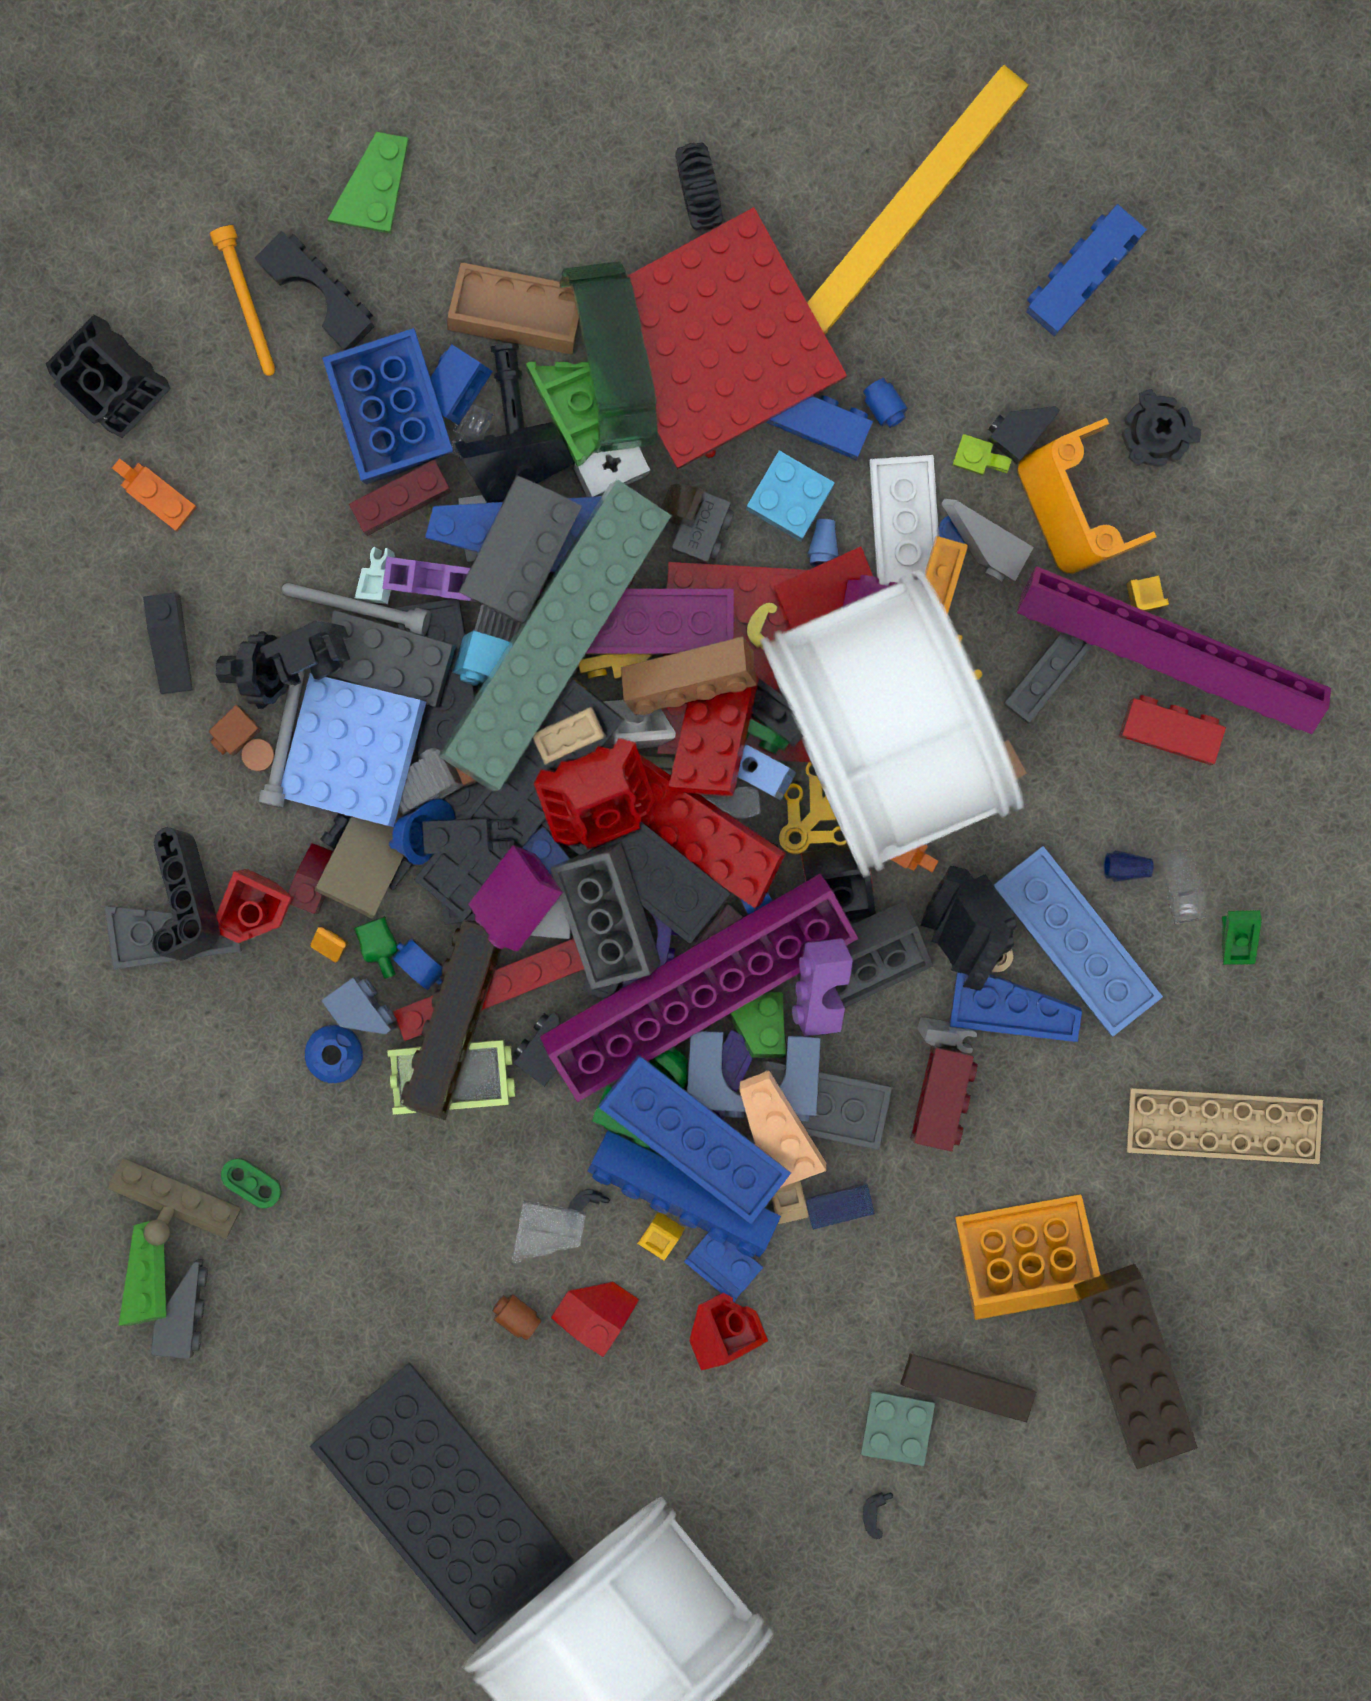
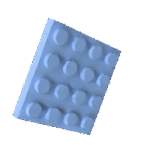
(352, 749)

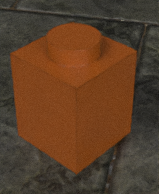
(233, 731)

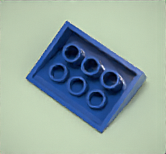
(388, 406)

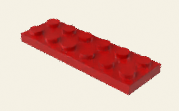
(712, 839)

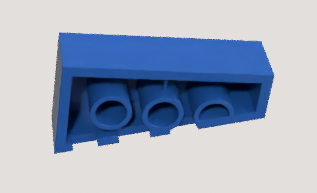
(1086, 269)

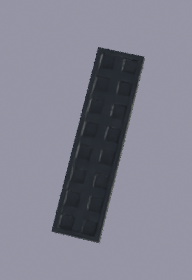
(459, 876)

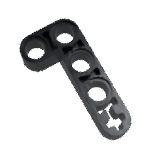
(189, 898)

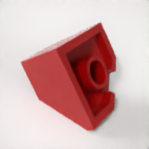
(251, 906)
(595, 1314)
(724, 1331)

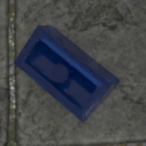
(839, 1206)

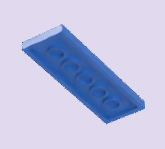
(694, 1139)

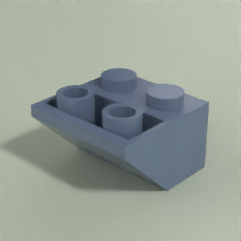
(356, 1007)

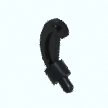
(586, 1196)
(870, 1513)

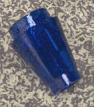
(1127, 866)

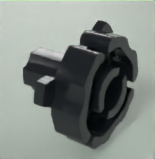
(1178, 424)
(252, 671)

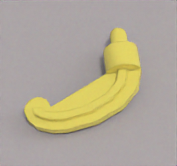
(757, 621)

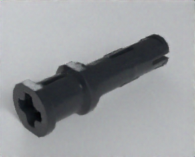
(508, 377)

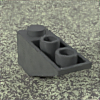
(177, 1332)

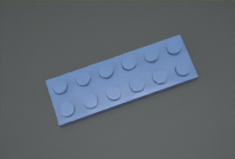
(1077, 941)

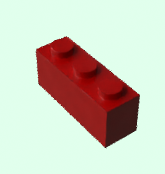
(1172, 730)

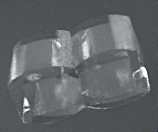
(741, 806)

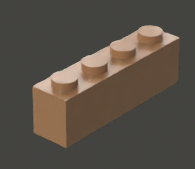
(688, 676)

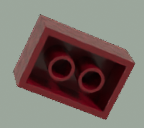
(943, 1098)

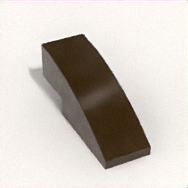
(683, 503)

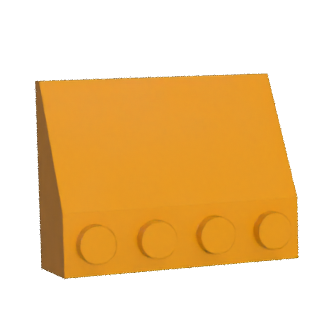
(1026, 1255)

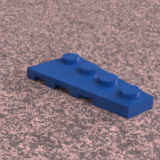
(1013, 1010)

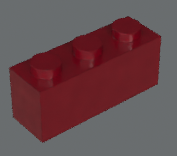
(400, 498)

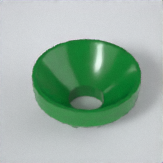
(673, 1065)

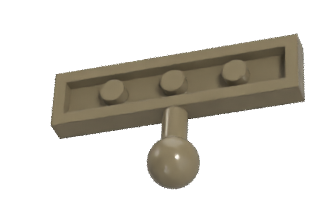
(173, 1200)

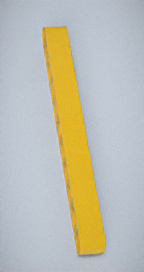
(916, 196)

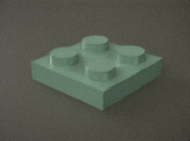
(897, 1428)

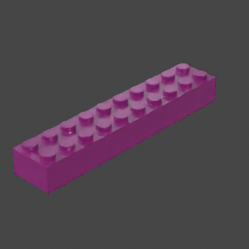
(695, 988)

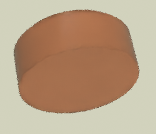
(258, 755)

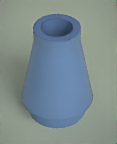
(824, 543)

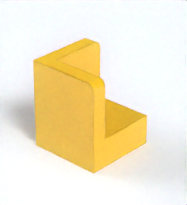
(1146, 594)

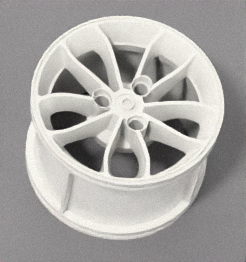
(893, 722)
(626, 1624)

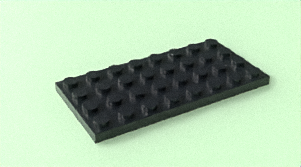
(442, 1503)

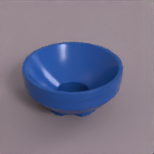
(350, 1050)

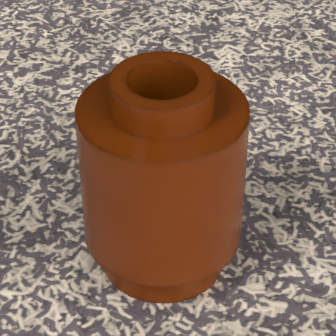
(516, 1316)

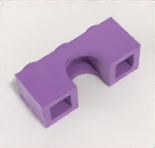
(424, 578)
(818, 1002)

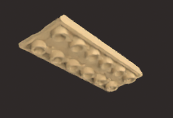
(1224, 1125)

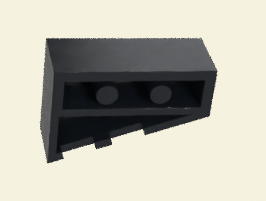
(527, 452)

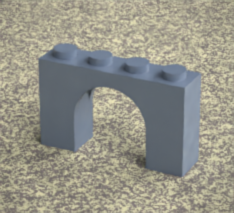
(710, 1088)

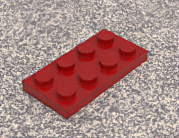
(712, 743)

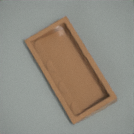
(514, 308)

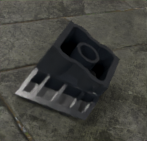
(106, 377)
(970, 924)

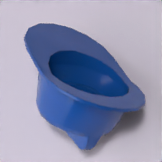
(409, 830)

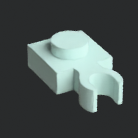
(371, 579)

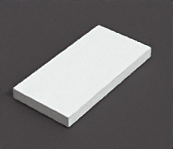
(903, 515)

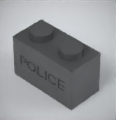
(701, 540)

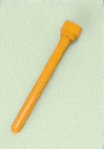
(225, 239)

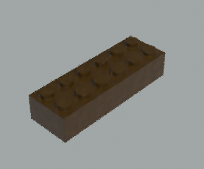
(1135, 1366)

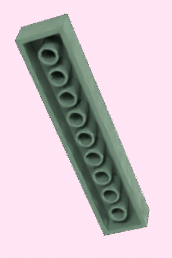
(555, 636)

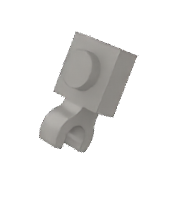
(940, 1033)

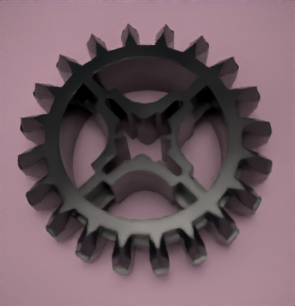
(699, 186)

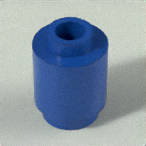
(885, 403)

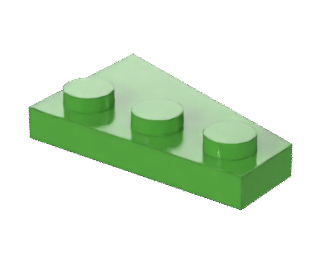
(374, 187)
(145, 1282)

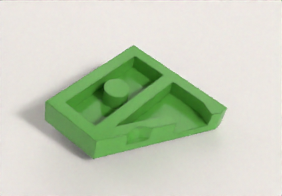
(762, 1025)

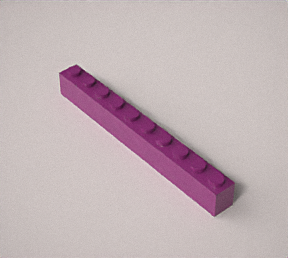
(1174, 650)

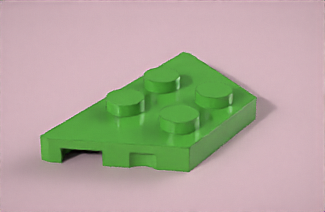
(571, 403)

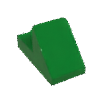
(1240, 936)

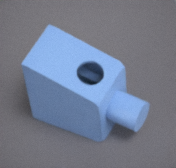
(770, 774)

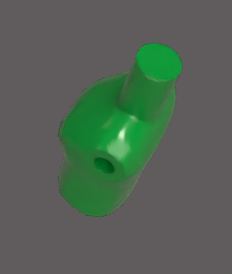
(377, 944)

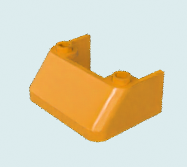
(1059, 511)

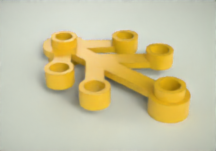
(819, 811)

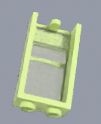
(481, 1082)

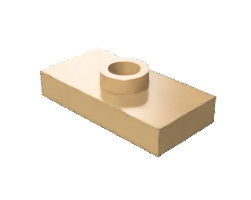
(568, 735)

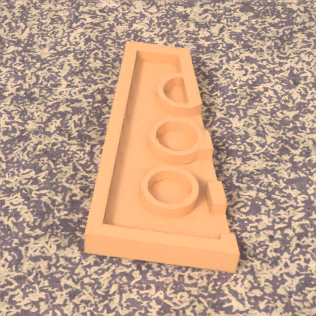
(779, 1129)

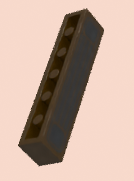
(452, 1022)

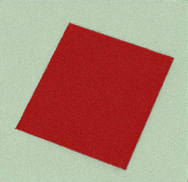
(821, 588)

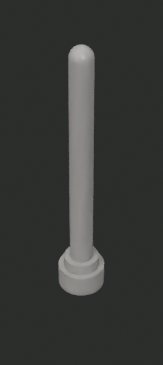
(415, 620)
(273, 791)

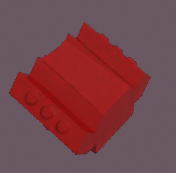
(596, 795)

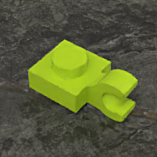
(976, 455)

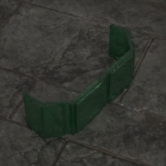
(615, 355)

